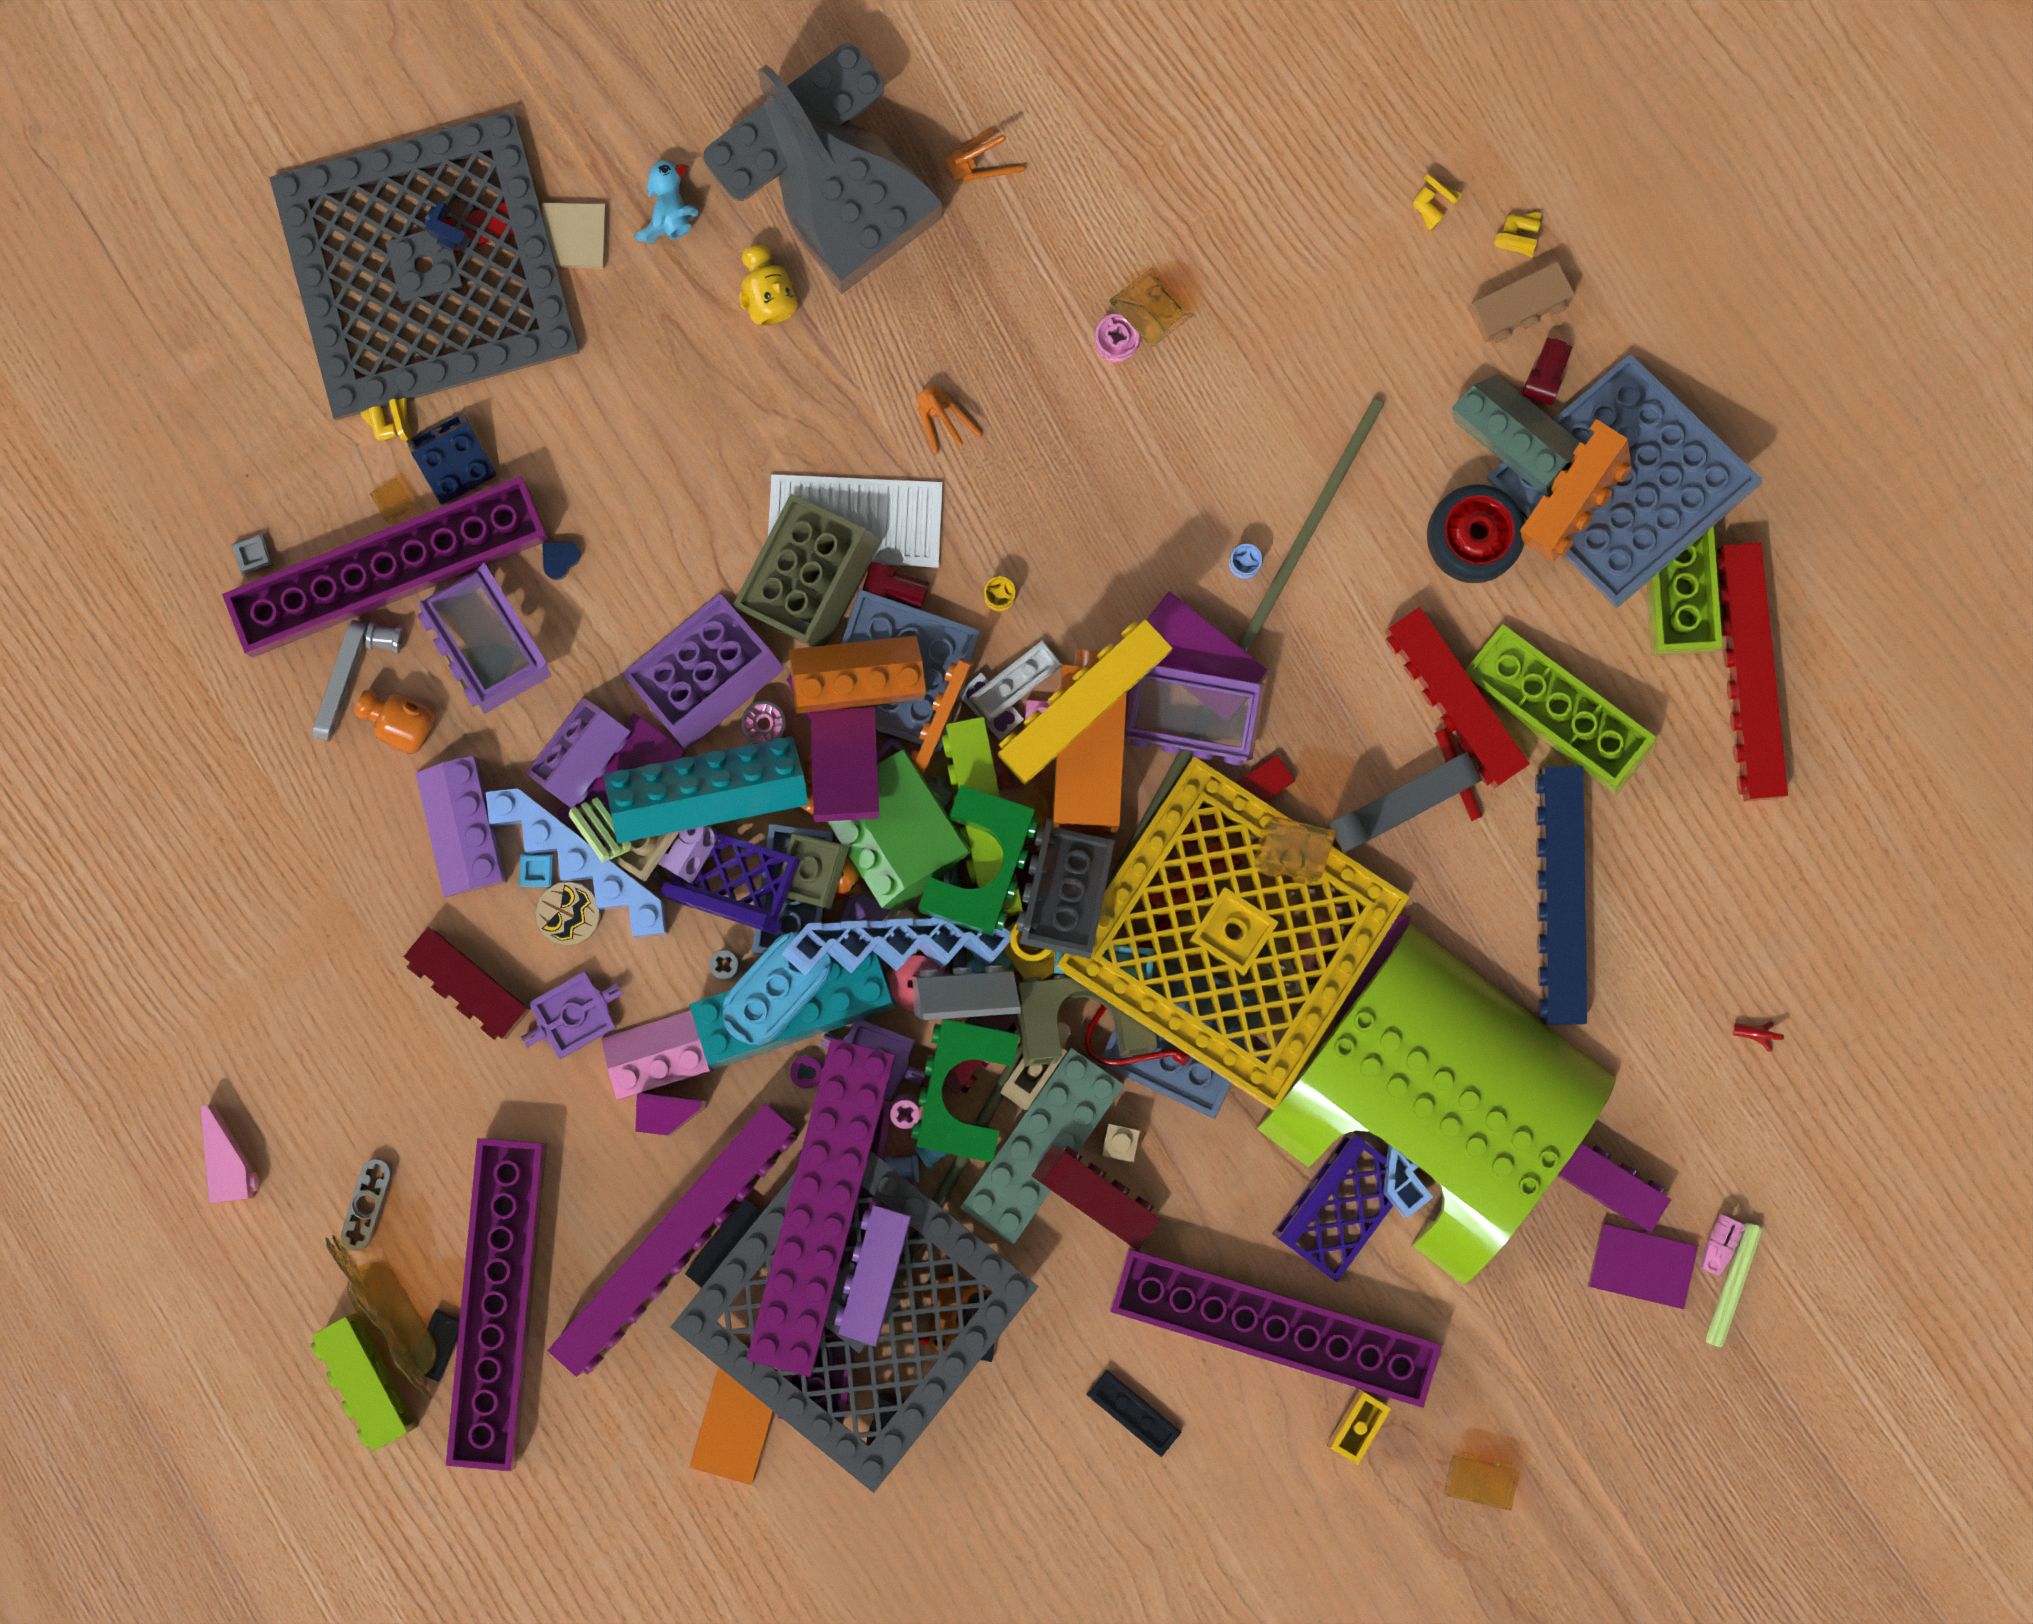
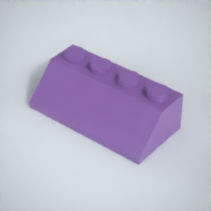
(460, 827)
(874, 1275)

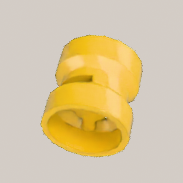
(1002, 589)

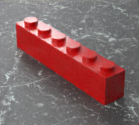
(1456, 698)

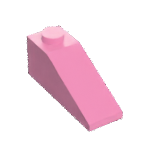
(226, 1165)

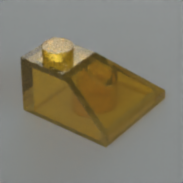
(1152, 307)

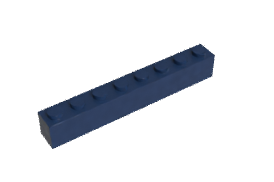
(1562, 896)

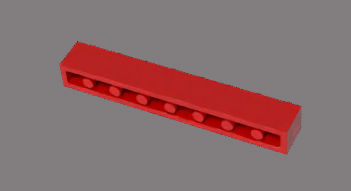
(1751, 672)

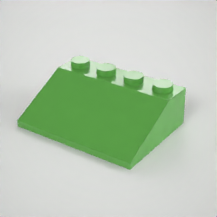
(908, 840)

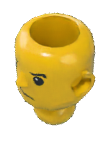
(766, 289)

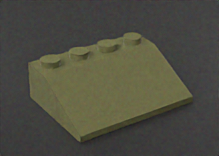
(807, 572)

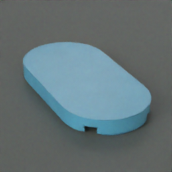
(771, 994)

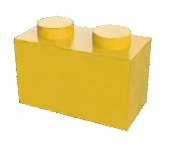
(1358, 1426)

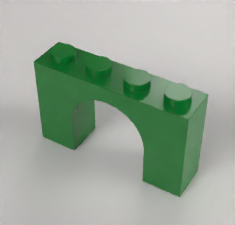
(983, 907)
(938, 1127)

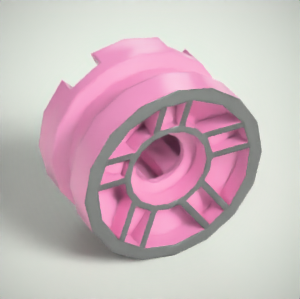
(763, 710)

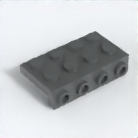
(1065, 891)

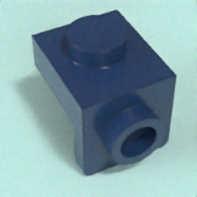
(447, 235)

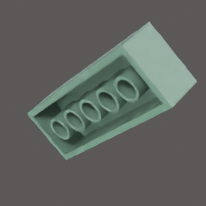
(1061, 1116)

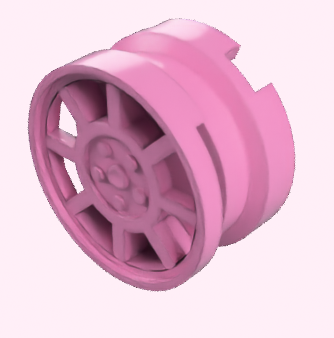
(1116, 338)

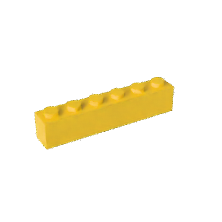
(1084, 701)

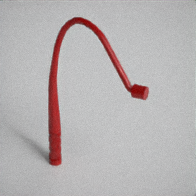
(1177, 1055)

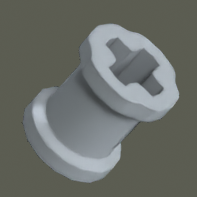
(384, 637)
(714, 964)

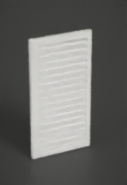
(894, 510)

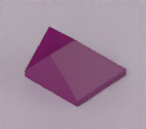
(665, 1113)

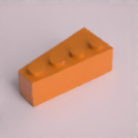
(1578, 492)

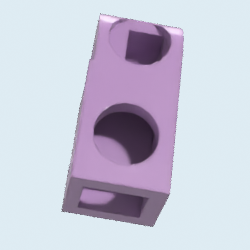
(689, 852)

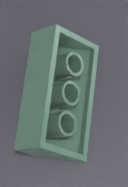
(1516, 432)

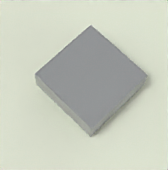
(252, 554)

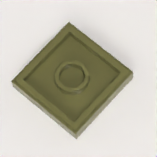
(817, 871)

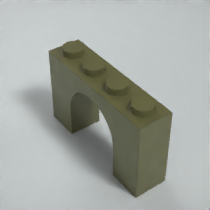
(1039, 1027)

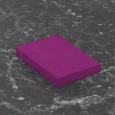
(1642, 1266)

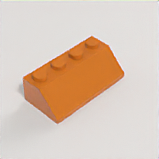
(857, 674)

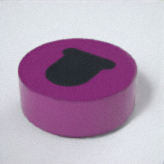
(806, 1072)

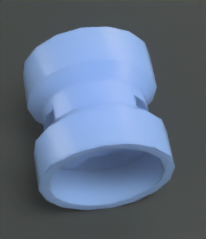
(1247, 556)

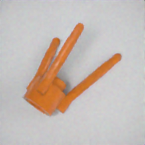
(962, 162)
(934, 403)

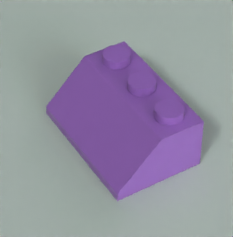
(578, 753)

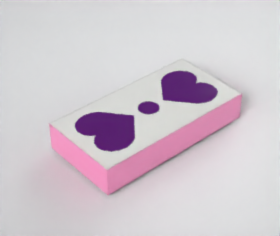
(1002, 724)

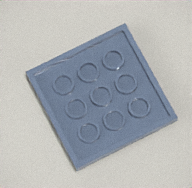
(939, 644)
(1193, 1083)

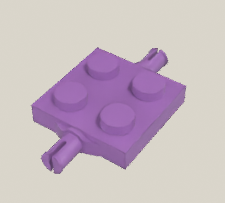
(572, 1015)
(884, 1040)

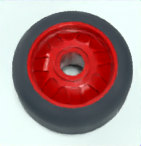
(1456, 549)

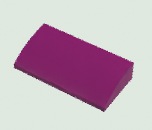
(1200, 645)

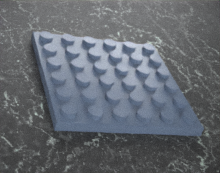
(1675, 491)

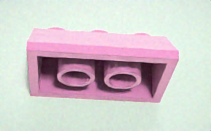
(654, 1055)

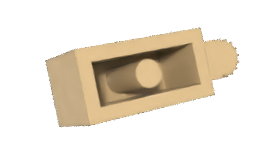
(1028, 1081)

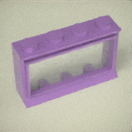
(483, 640)
(1195, 714)

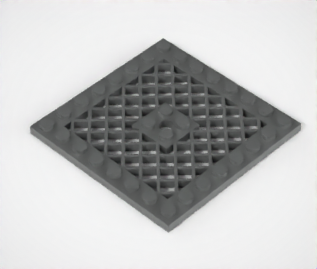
(410, 157)
(875, 1461)

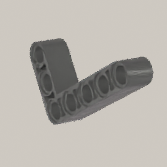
(1405, 802)

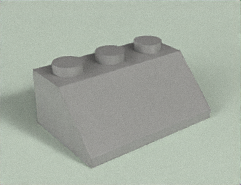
(965, 993)

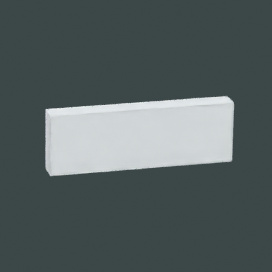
(1015, 682)

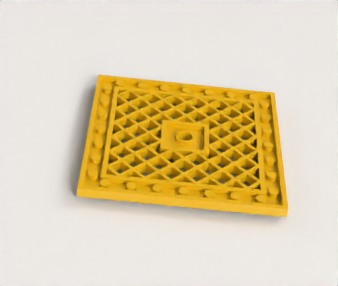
(1186, 1031)

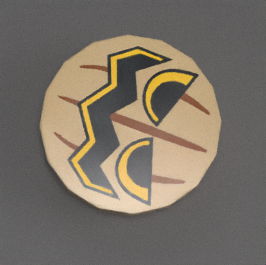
(567, 914)

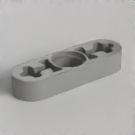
(367, 1230)

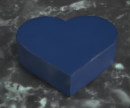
(559, 558)

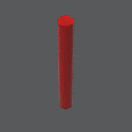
(1467, 795)

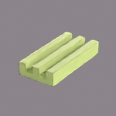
(590, 810)

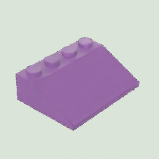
(703, 671)

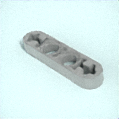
(340, 681)

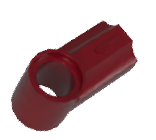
(1545, 379)
(890, 584)

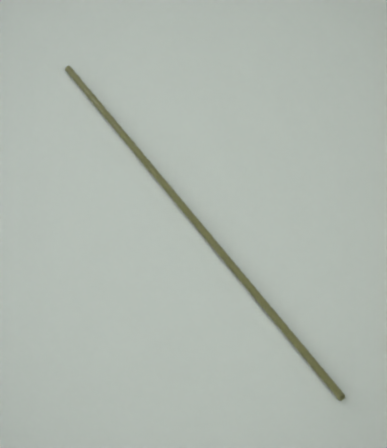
(1180, 762)

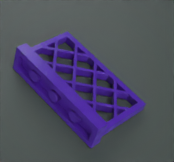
(729, 907)
(1317, 1195)

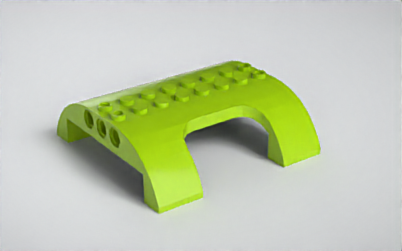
(1453, 1086)

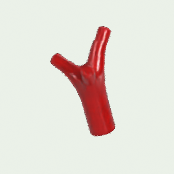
(1757, 1033)

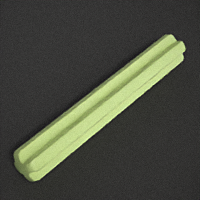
(1733, 1285)

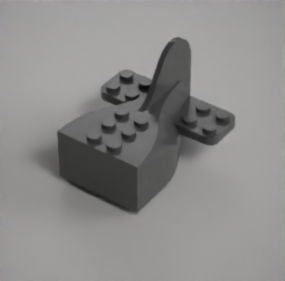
(839, 184)

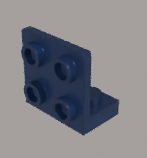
(451, 458)

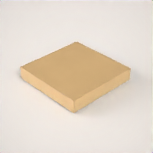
(576, 234)

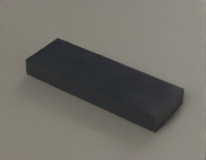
(723, 1242)
(1133, 1413)

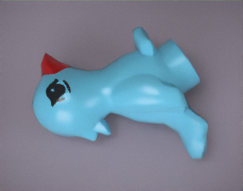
(669, 213)

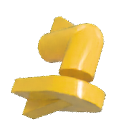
(1422, 204)
(1511, 241)
(375, 418)

